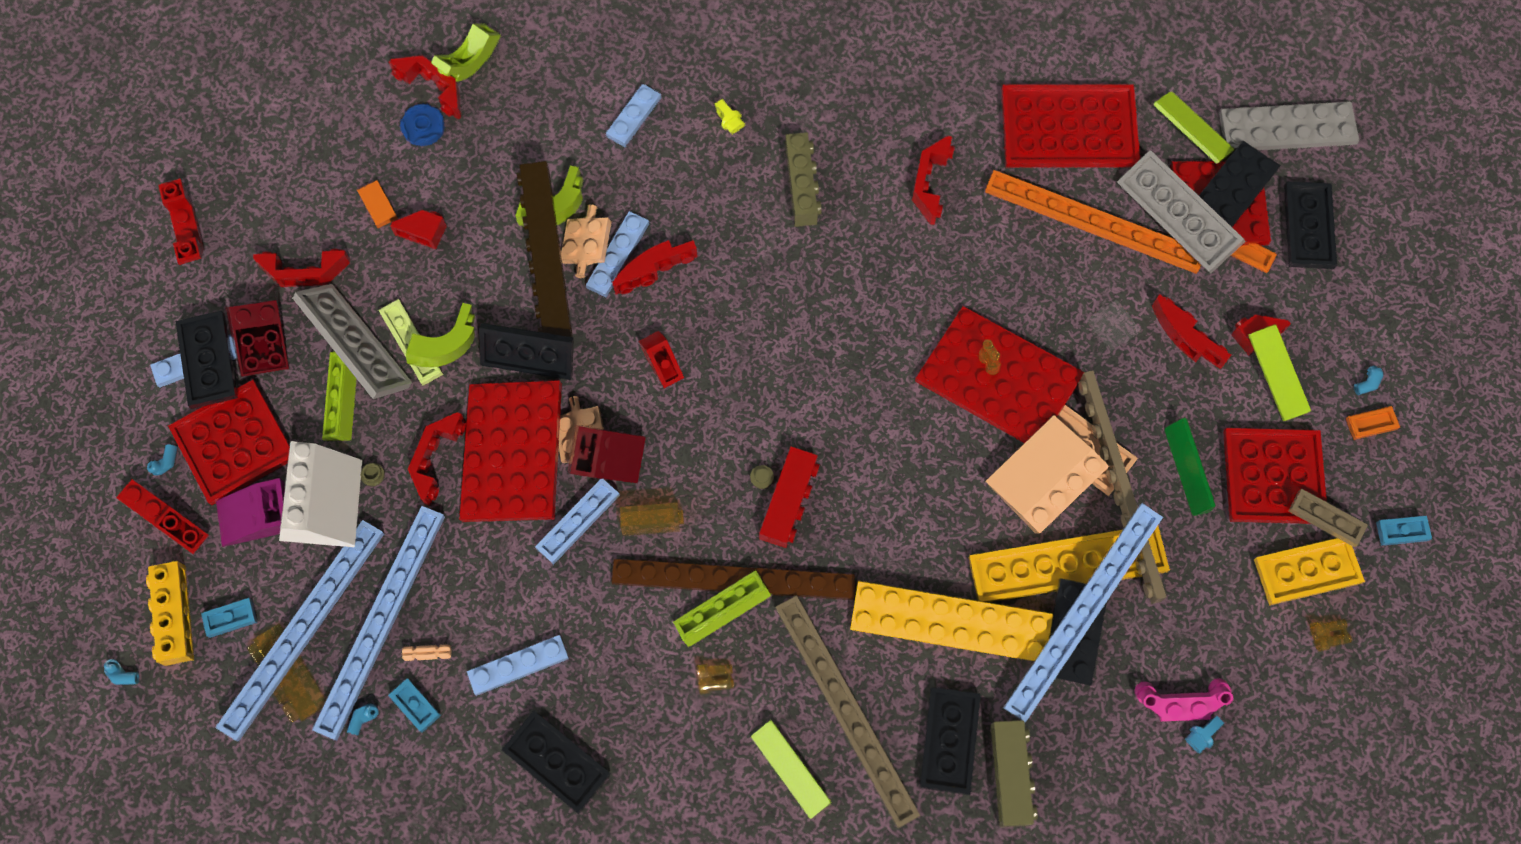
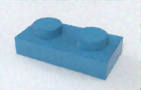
(1403, 530)
(229, 617)
(414, 705)

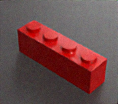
(788, 497)

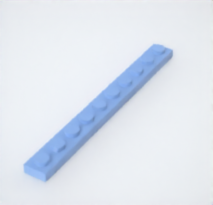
(1082, 612)
(378, 623)
(298, 633)

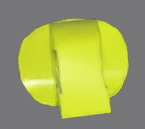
(730, 119)

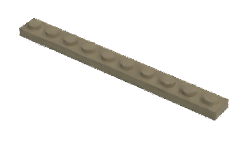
(1117, 475)
(847, 712)

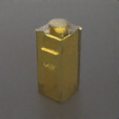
(651, 519)

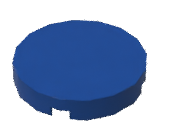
(427, 129)

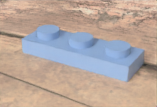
(633, 115)

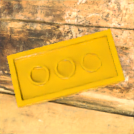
(1308, 570)

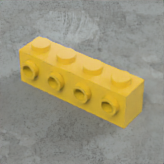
(170, 613)

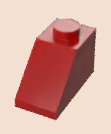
(421, 228)
(1255, 323)
(661, 359)

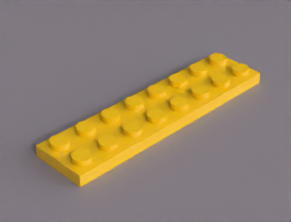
(1040, 566)
(950, 621)

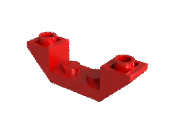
(410, 67)
(935, 154)
(189, 240)
(331, 265)
(448, 427)

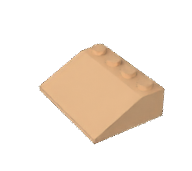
(1046, 474)

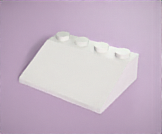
(320, 496)

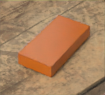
(377, 204)
(1255, 256)
(1372, 423)

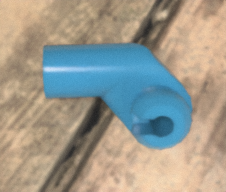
(1372, 383)
(167, 462)
(117, 674)
(360, 716)

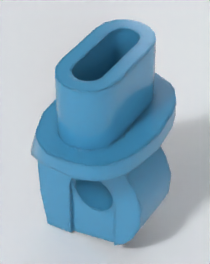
(1201, 736)

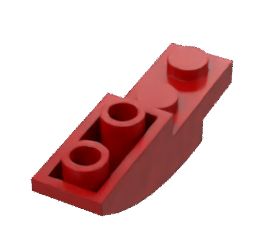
(644, 268)
(1179, 328)
(162, 516)

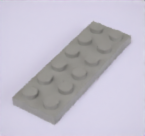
(1290, 126)
(1181, 212)
(352, 341)

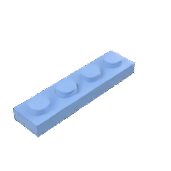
(617, 254)
(171, 369)
(577, 521)
(517, 665)

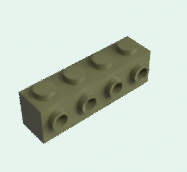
(801, 179)
(1012, 774)

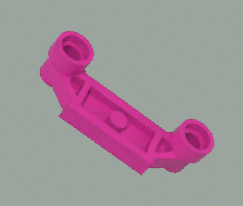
(1185, 705)

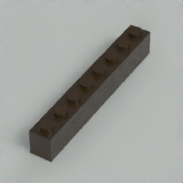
(545, 249)

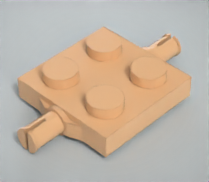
(586, 241)
(585, 417)

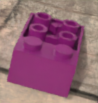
(251, 512)

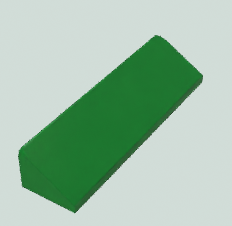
(1189, 467)

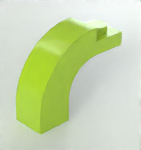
(470, 55)
(566, 201)
(445, 349)

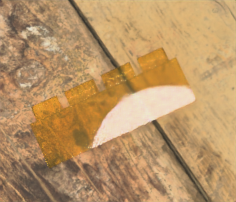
(296, 685)

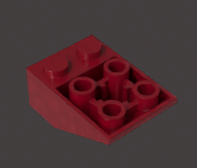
(257, 337)
(606, 454)

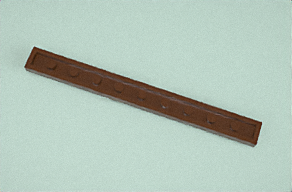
(721, 577)

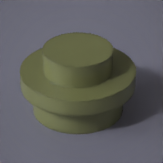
(372, 474)
(762, 477)

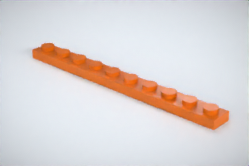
(1091, 220)

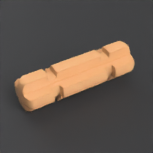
(426, 652)

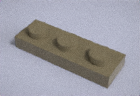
(1328, 518)

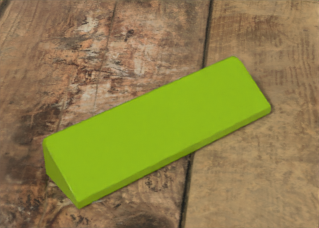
(1194, 127)
(1279, 372)
(339, 401)
(721, 608)
(790, 769)

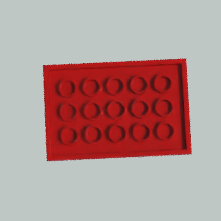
(1070, 126)
(1017, 398)
(511, 451)

